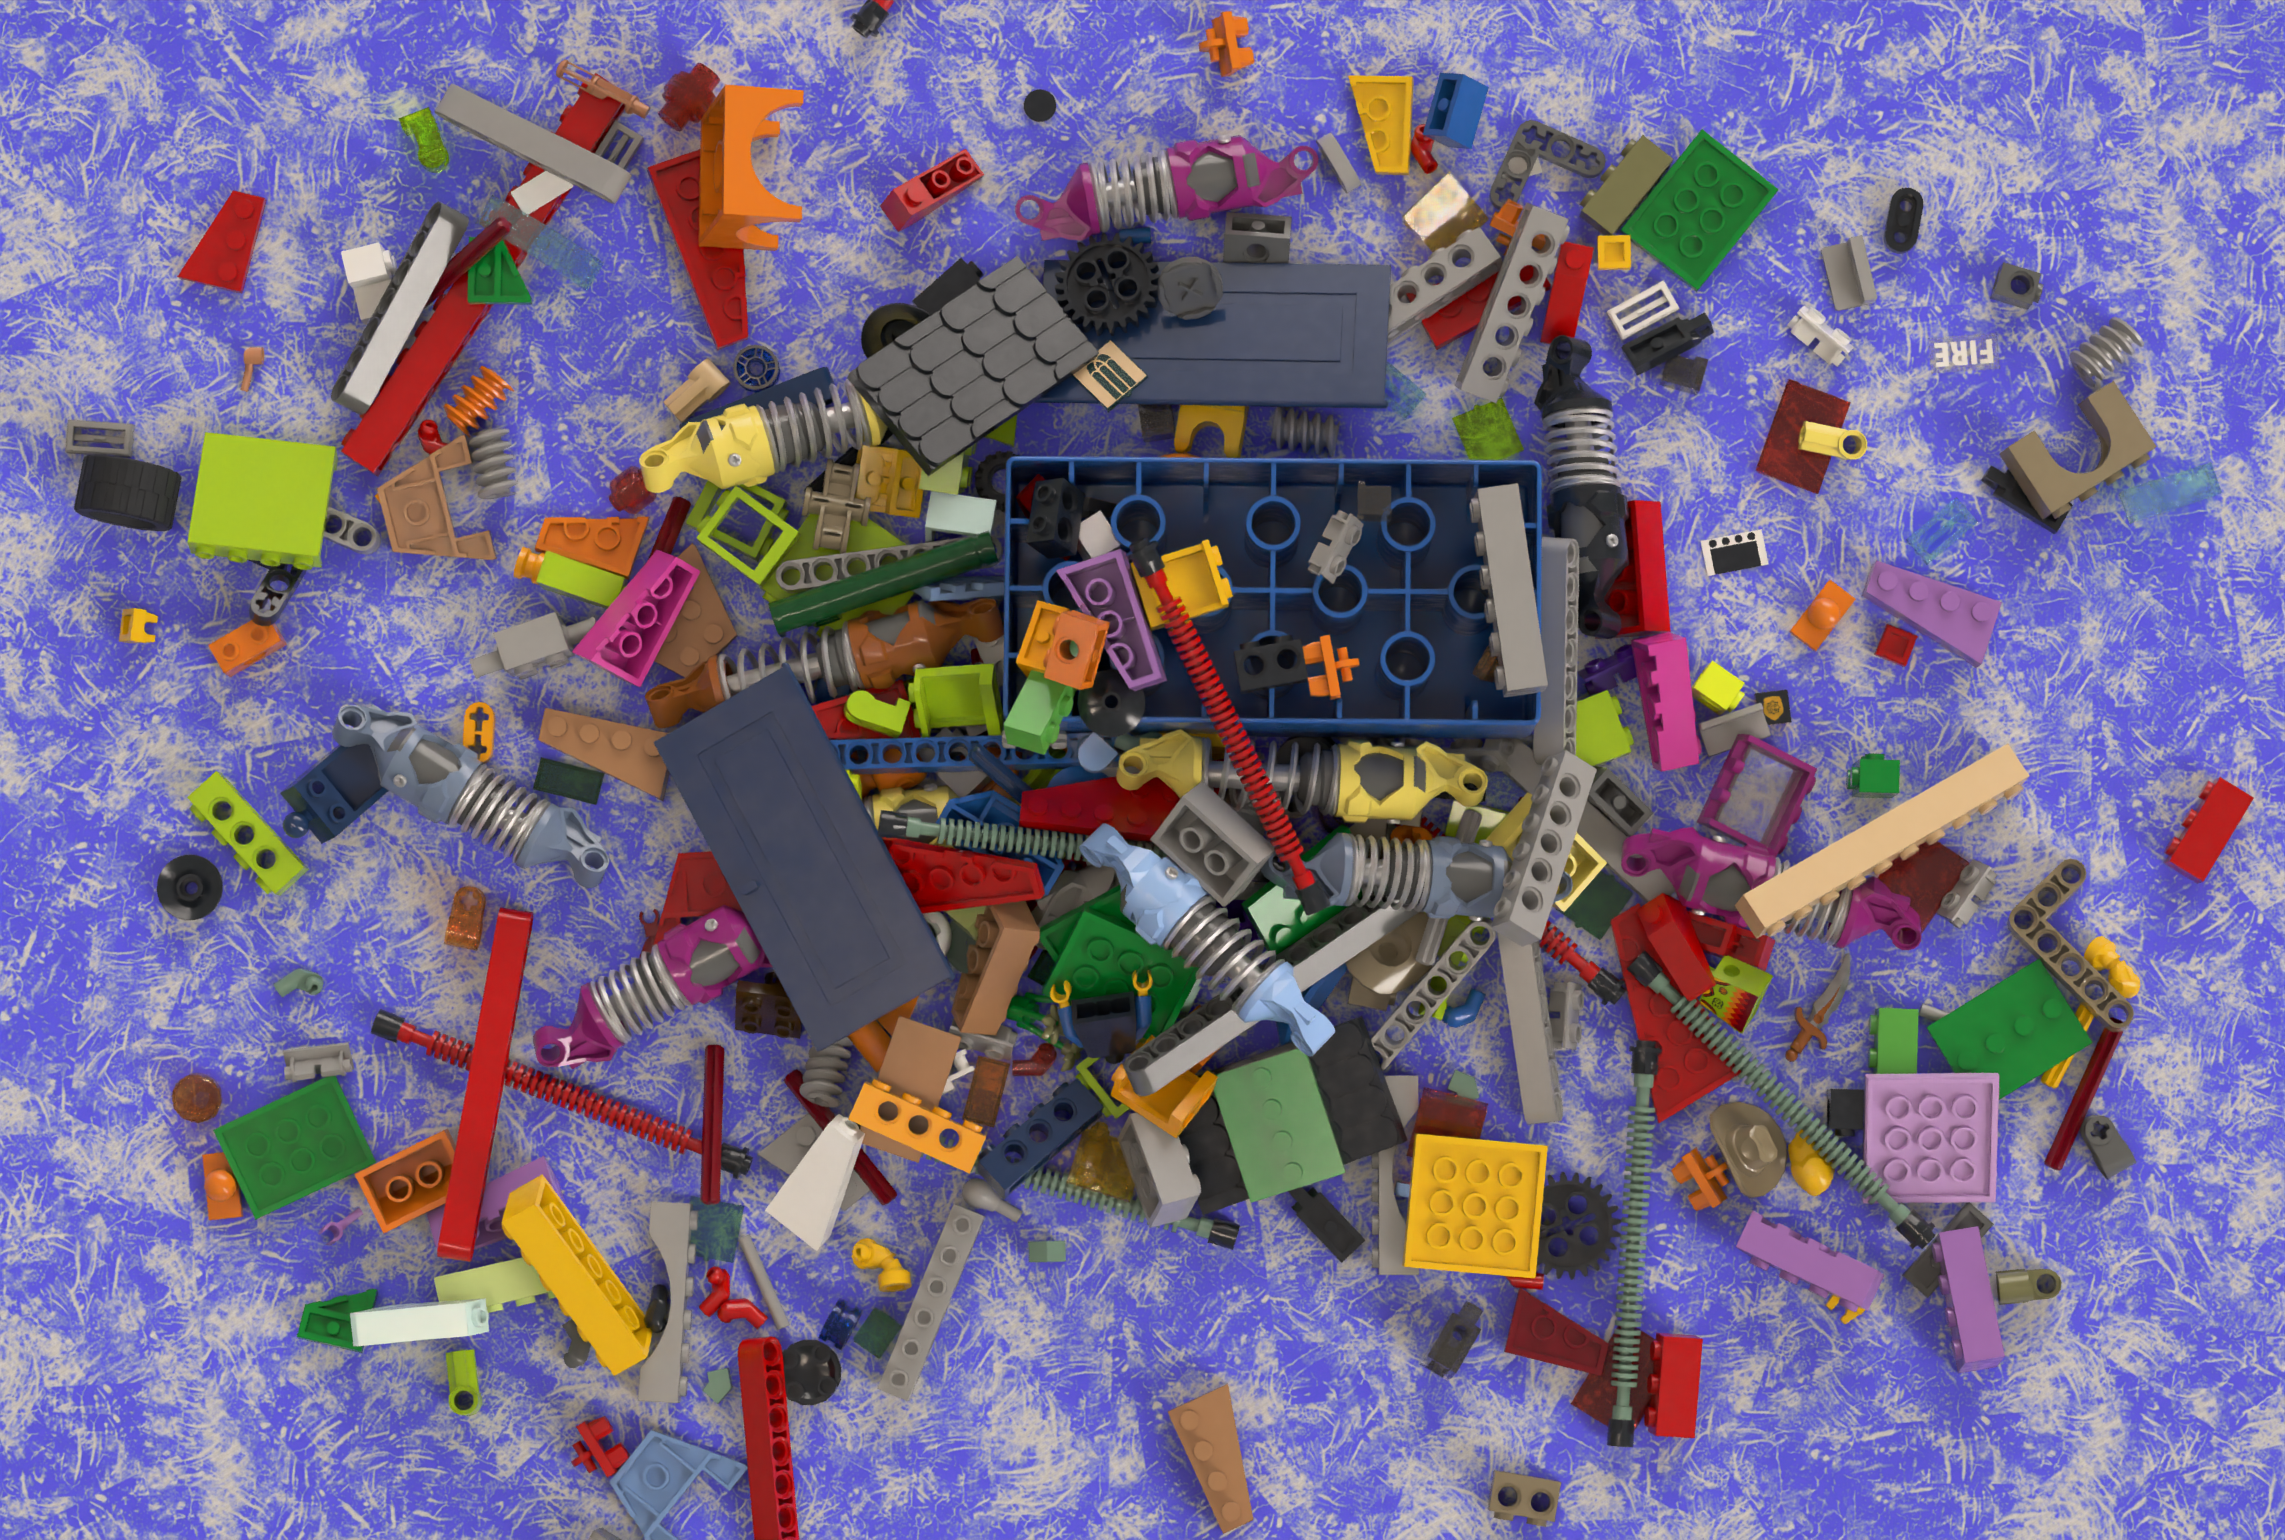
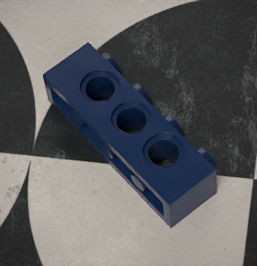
(1008, 1176)

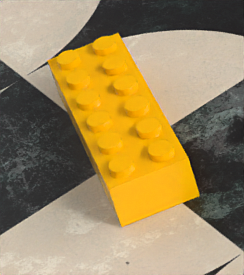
(576, 1275)

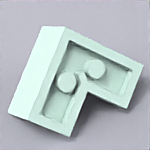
(958, 515)

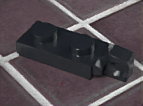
(1666, 342)
(2012, 495)
(1326, 1222)

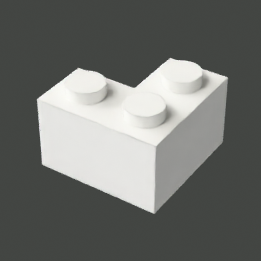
(369, 274)

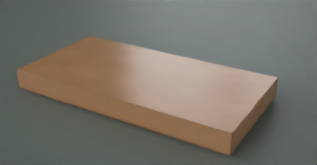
(914, 1064)

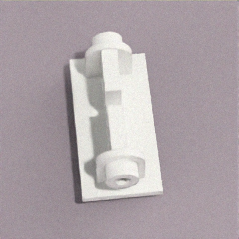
(1831, 341)

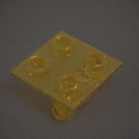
(1444, 214)
(1101, 1164)

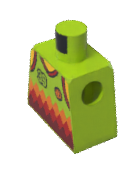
(1736, 992)

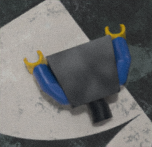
(1106, 1023)

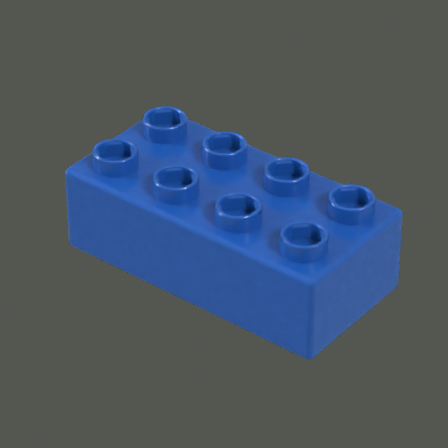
(1400, 606)

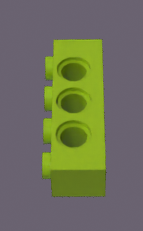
(287, 866)

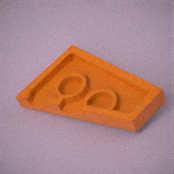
(601, 543)

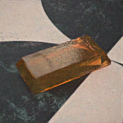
(986, 1091)

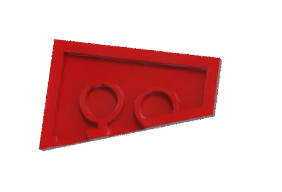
(228, 245)

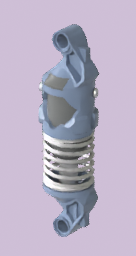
(460, 789)
(1429, 876)

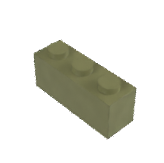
(1624, 186)

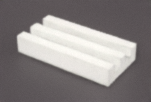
(1618, 324)

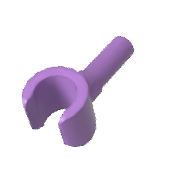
(337, 1228)

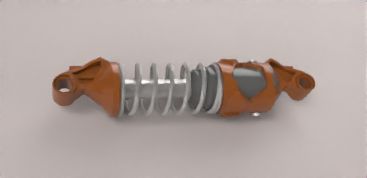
(863, 653)

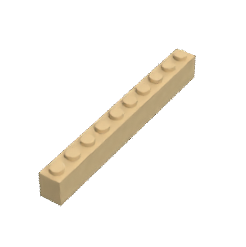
(1882, 841)

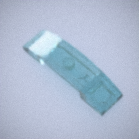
(543, 243)

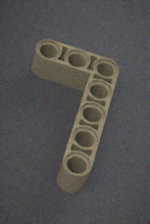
(2064, 950)

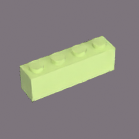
(496, 1282)

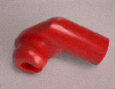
(720, 1290)

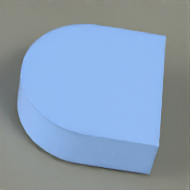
(1096, 754)

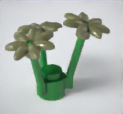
(1025, 1012)

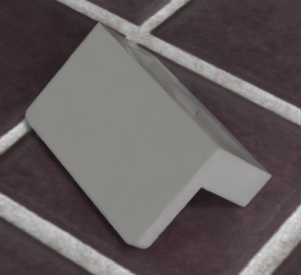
(1849, 274)
(1722, 731)

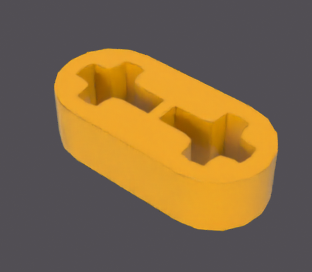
(487, 733)

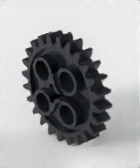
(1136, 274)
(1577, 1254)

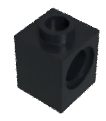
(1845, 1111)

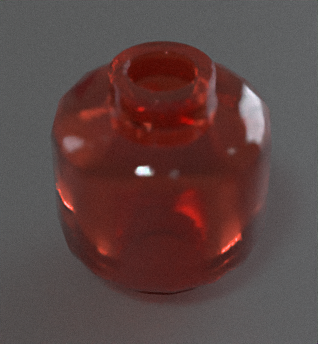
(629, 491)

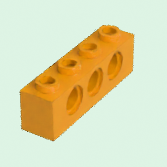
(960, 1155)

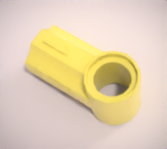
(1829, 440)

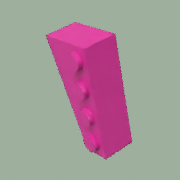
(639, 619)
(1667, 700)

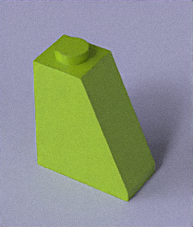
(579, 580)

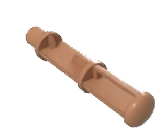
(602, 89)

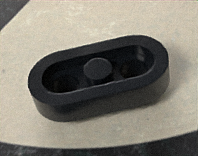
(1903, 221)

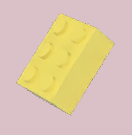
(1582, 862)

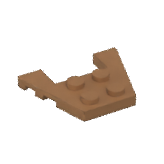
(419, 511)
(701, 625)

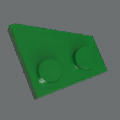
(496, 279)
(331, 1322)

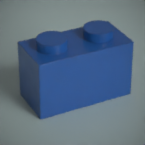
(1455, 110)

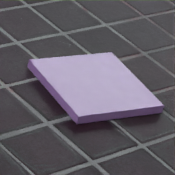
(1932, 1135)

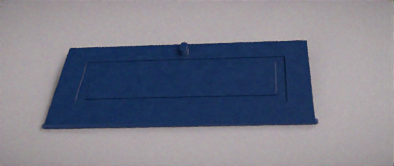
(1271, 341)
(803, 858)

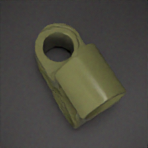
(2021, 1286)

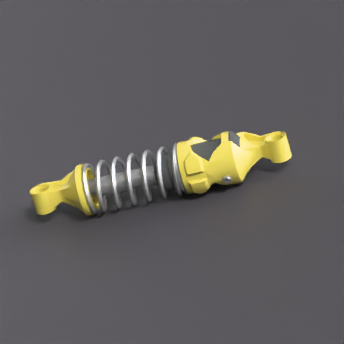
(1346, 781)

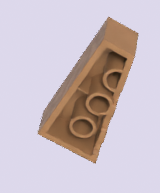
(609, 747)
(994, 967)
(1213, 1447)

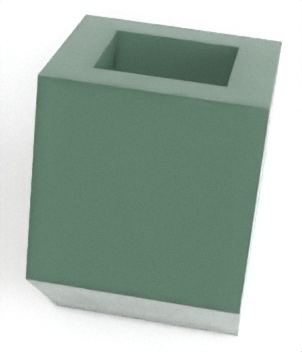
(1463, 1085)
(1047, 1251)
(719, 1384)

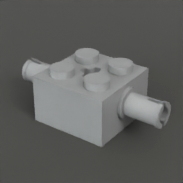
(532, 646)

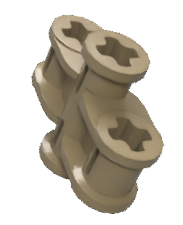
(836, 506)

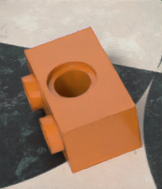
(1090, 637)
(246, 646)

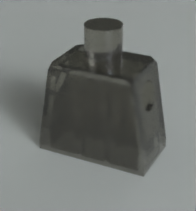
(1446, 1352)

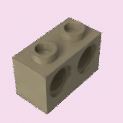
(1525, 1488)

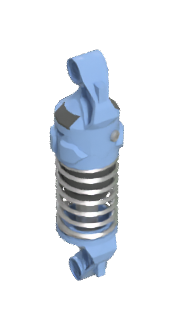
(1184, 917)

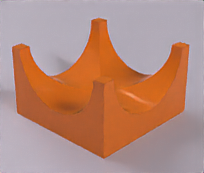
(729, 189)

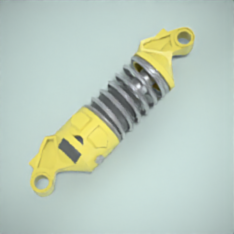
(757, 442)

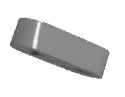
(1338, 162)

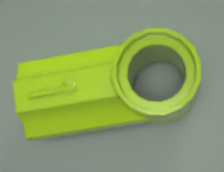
(463, 1378)

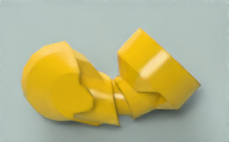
(2102, 955)
(871, 1255)

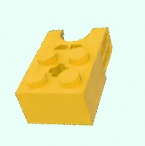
(1228, 419)

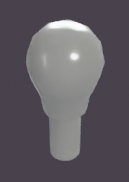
(981, 1195)

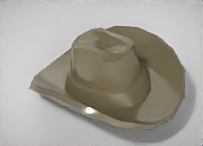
(1391, 961)
(1750, 1146)

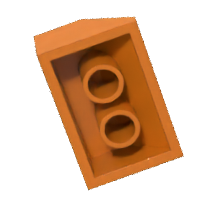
(409, 1181)

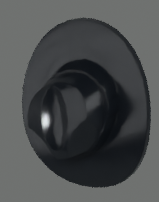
(887, 324)

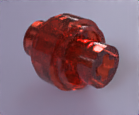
(688, 96)

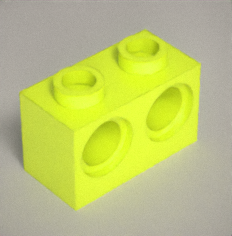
(1717, 689)

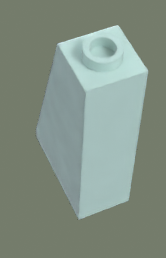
(419, 1322)

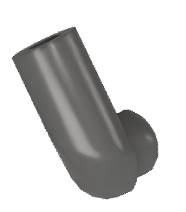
(578, 1349)

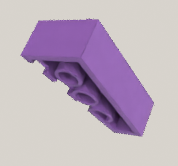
(1108, 592)
(1941, 611)
(495, 1201)
(1810, 1262)
(1968, 1300)

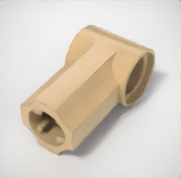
(703, 385)

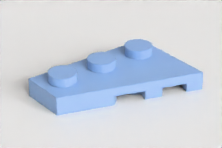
(964, 588)

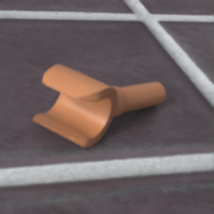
(252, 357)

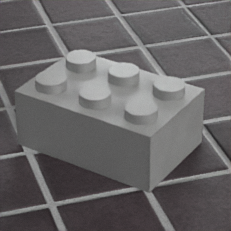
(1213, 843)
(1159, 1171)

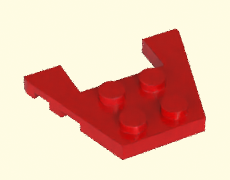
(694, 890)

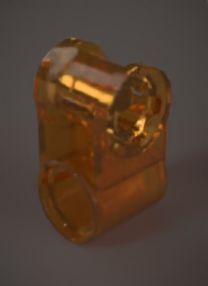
(465, 926)

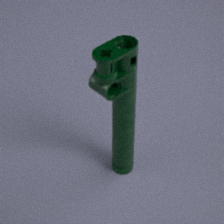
(829, 601)

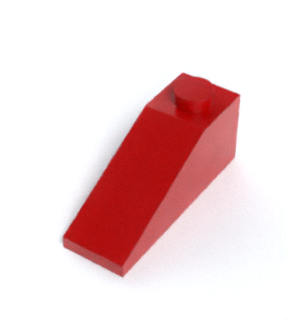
(1567, 291)
(1677, 944)

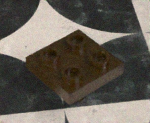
(766, 1009)

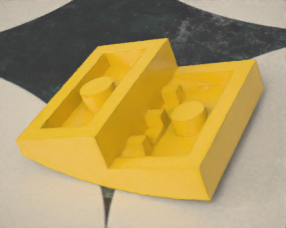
(890, 480)

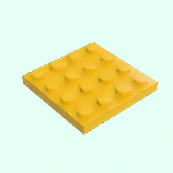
(1475, 1205)

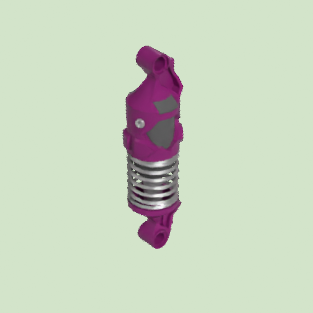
(1183, 182)
(1716, 874)
(681, 970)

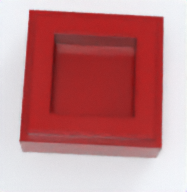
(1895, 645)

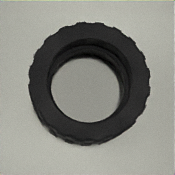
(127, 492)

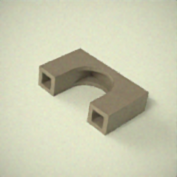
(2051, 486)

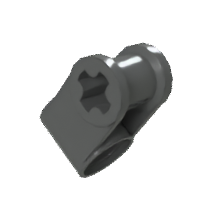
(2109, 1150)

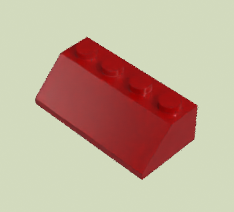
(1641, 588)

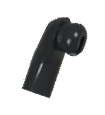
(657, 1309)

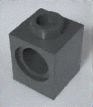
(2002, 286)

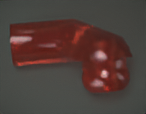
(1038, 1064)

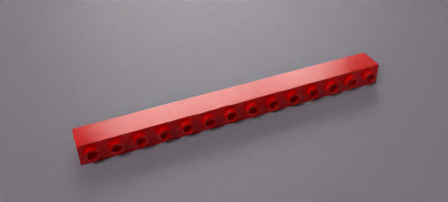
(454, 319)

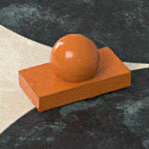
(1822, 615)
(221, 1188)

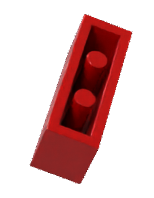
(2207, 829)
(1674, 1385)

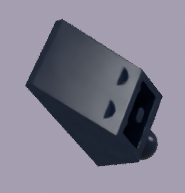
(333, 793)

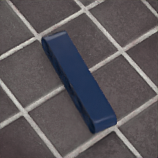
(805, 383)

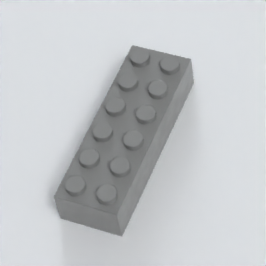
(1510, 590)

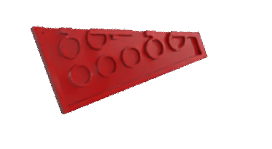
(714, 272)
(1088, 804)
(962, 879)
(1686, 1064)

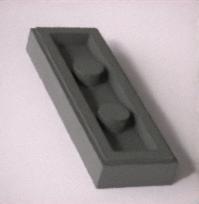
(1924, 1271)

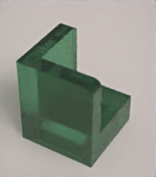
(877, 1332)

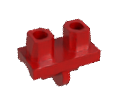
(609, 1459)

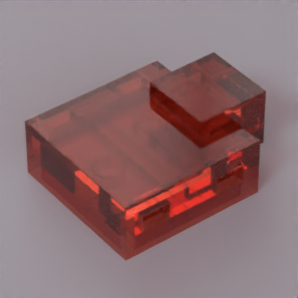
(1447, 1116)

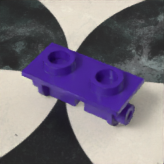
(1601, 671)

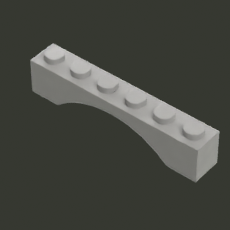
(1389, 1222)
(662, 1372)

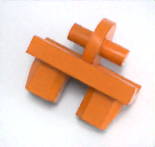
(1223, 46)
(1506, 221)
(1322, 652)
(1710, 1191)

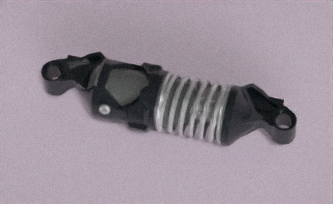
(1585, 493)

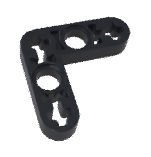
(278, 598)

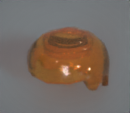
(197, 1097)

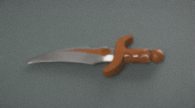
(1820, 1013)

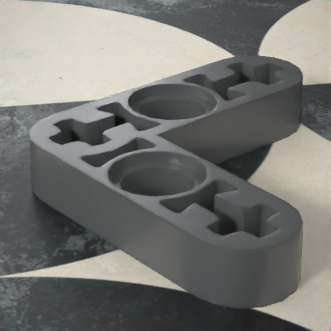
(1532, 151)

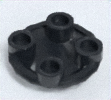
(810, 1372)

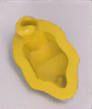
(1808, 1167)

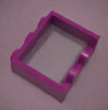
(1758, 794)

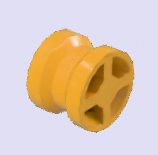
(528, 565)

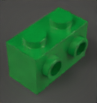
(1874, 777)

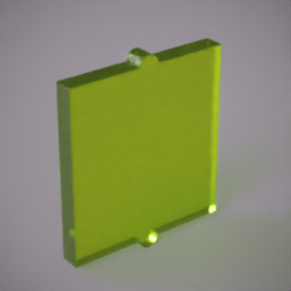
(1488, 432)

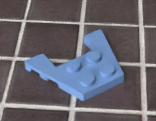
(661, 1474)

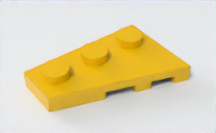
(1386, 117)

